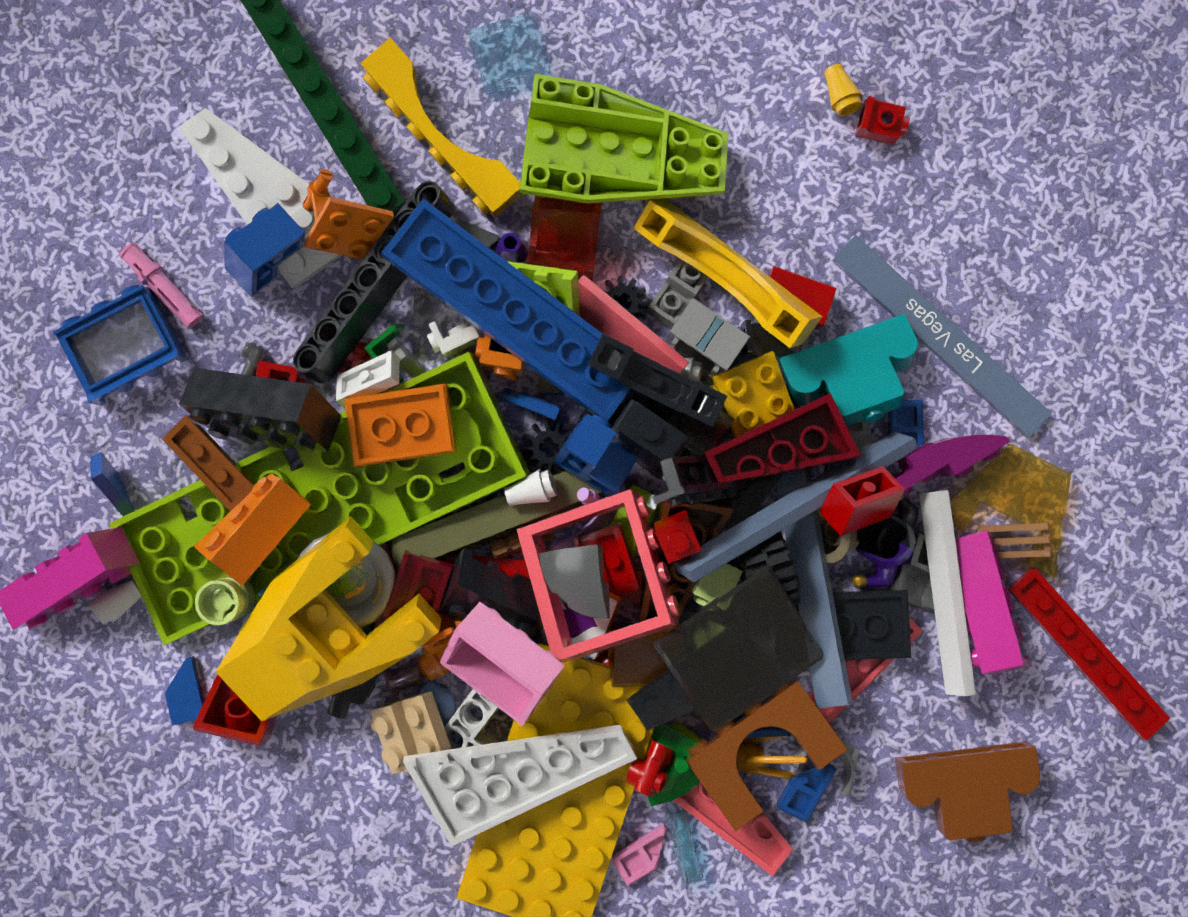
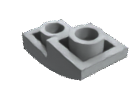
(676, 293)

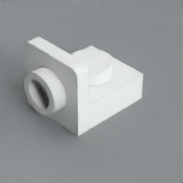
(460, 338)

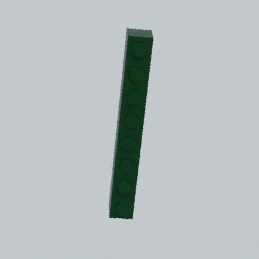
(324, 104)

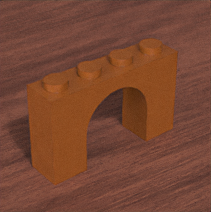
(716, 760)

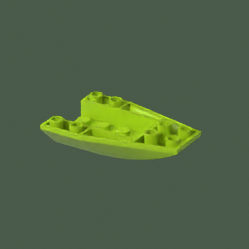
(615, 148)

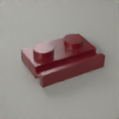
(416, 576)

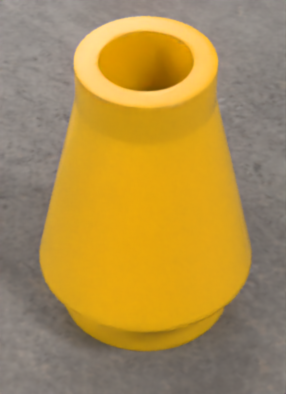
(843, 93)

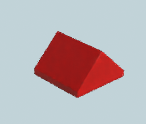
(230, 717)

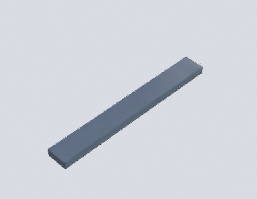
(790, 508)
(817, 601)

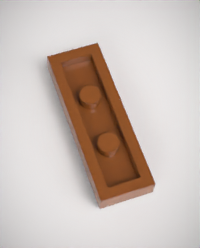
(209, 462)

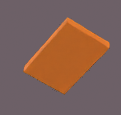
(400, 425)

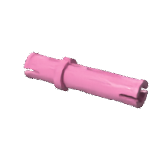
(152, 276)

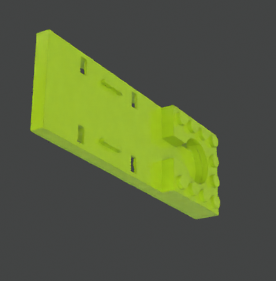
(380, 497)

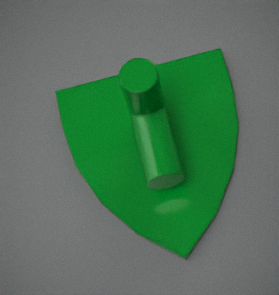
(680, 775)

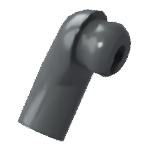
(252, 354)

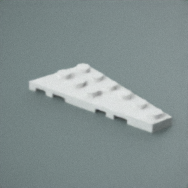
(256, 182)
(496, 781)

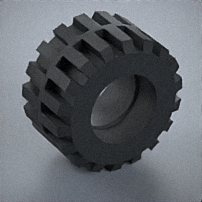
(776, 555)

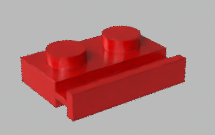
(617, 559)

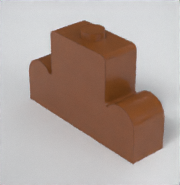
(970, 786)

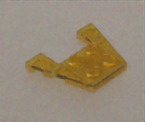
(1023, 490)

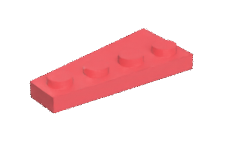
(756, 839)

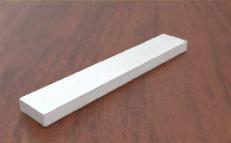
(947, 593)

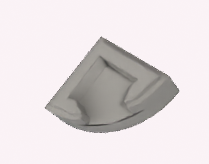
(407, 360)

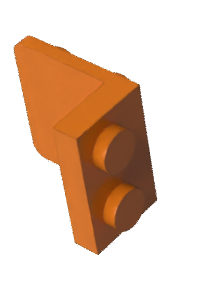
(503, 365)

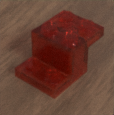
(564, 235)

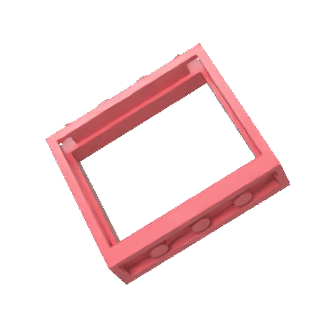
(550, 604)

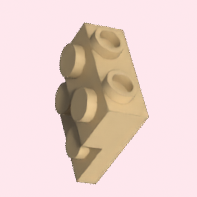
(409, 728)

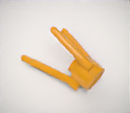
(752, 759)

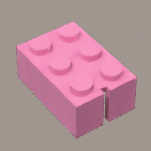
(501, 663)

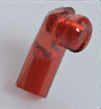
(357, 357)

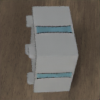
(706, 338)

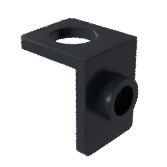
(760, 341)

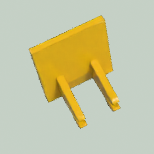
(754, 393)

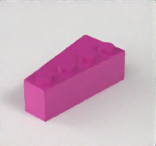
(64, 578)

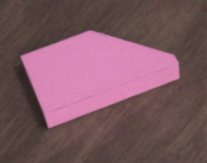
(640, 856)

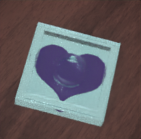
(507, 53)

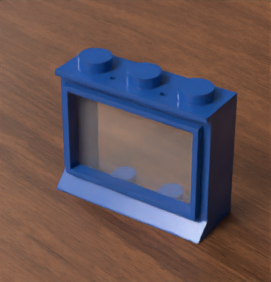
(119, 343)

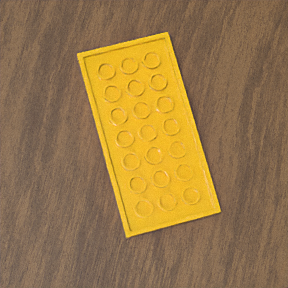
(560, 851)

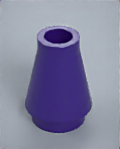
(518, 254)

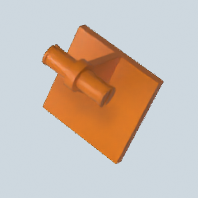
(340, 224)

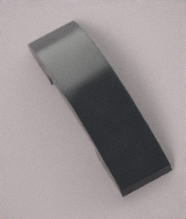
(656, 381)

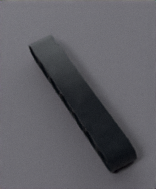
(361, 297)

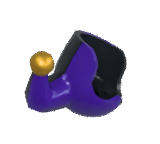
(887, 545)

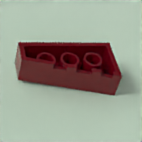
(794, 442)

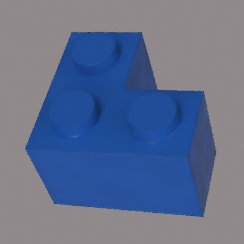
(260, 246)
(594, 456)

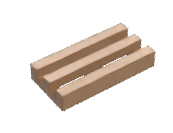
(1045, 539)

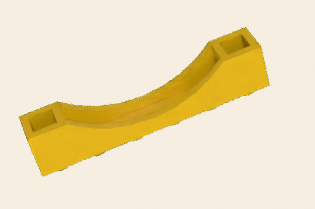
(487, 179)
(766, 299)

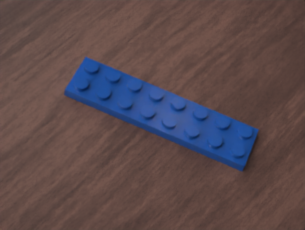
(503, 305)

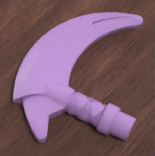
(599, 522)

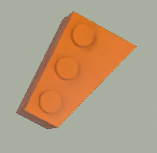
(253, 528)

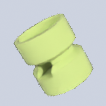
(224, 601)

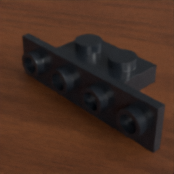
(692, 483)

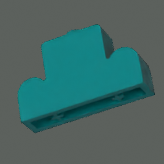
(855, 370)

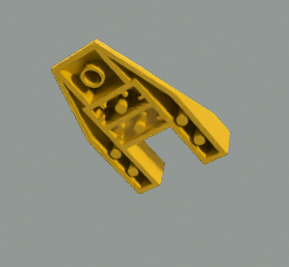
(305, 644)

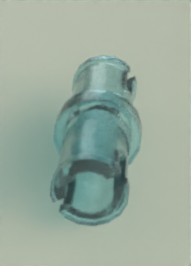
(684, 846)

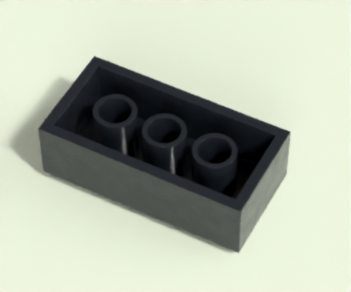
(261, 410)

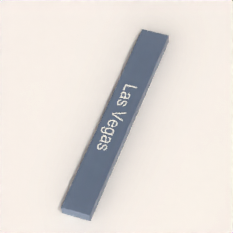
(942, 337)

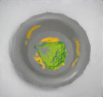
(364, 587)

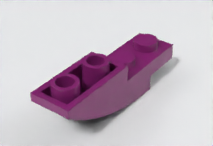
(947, 458)

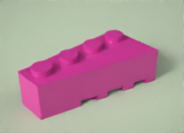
(988, 607)

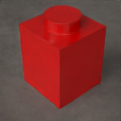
(677, 536)

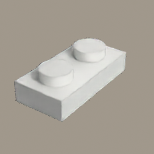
(368, 378)

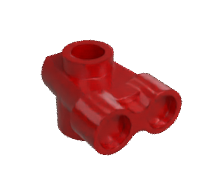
(649, 775)

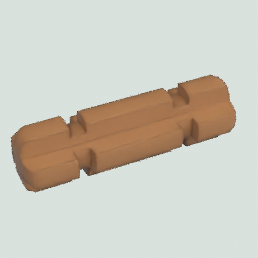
(501, 547)

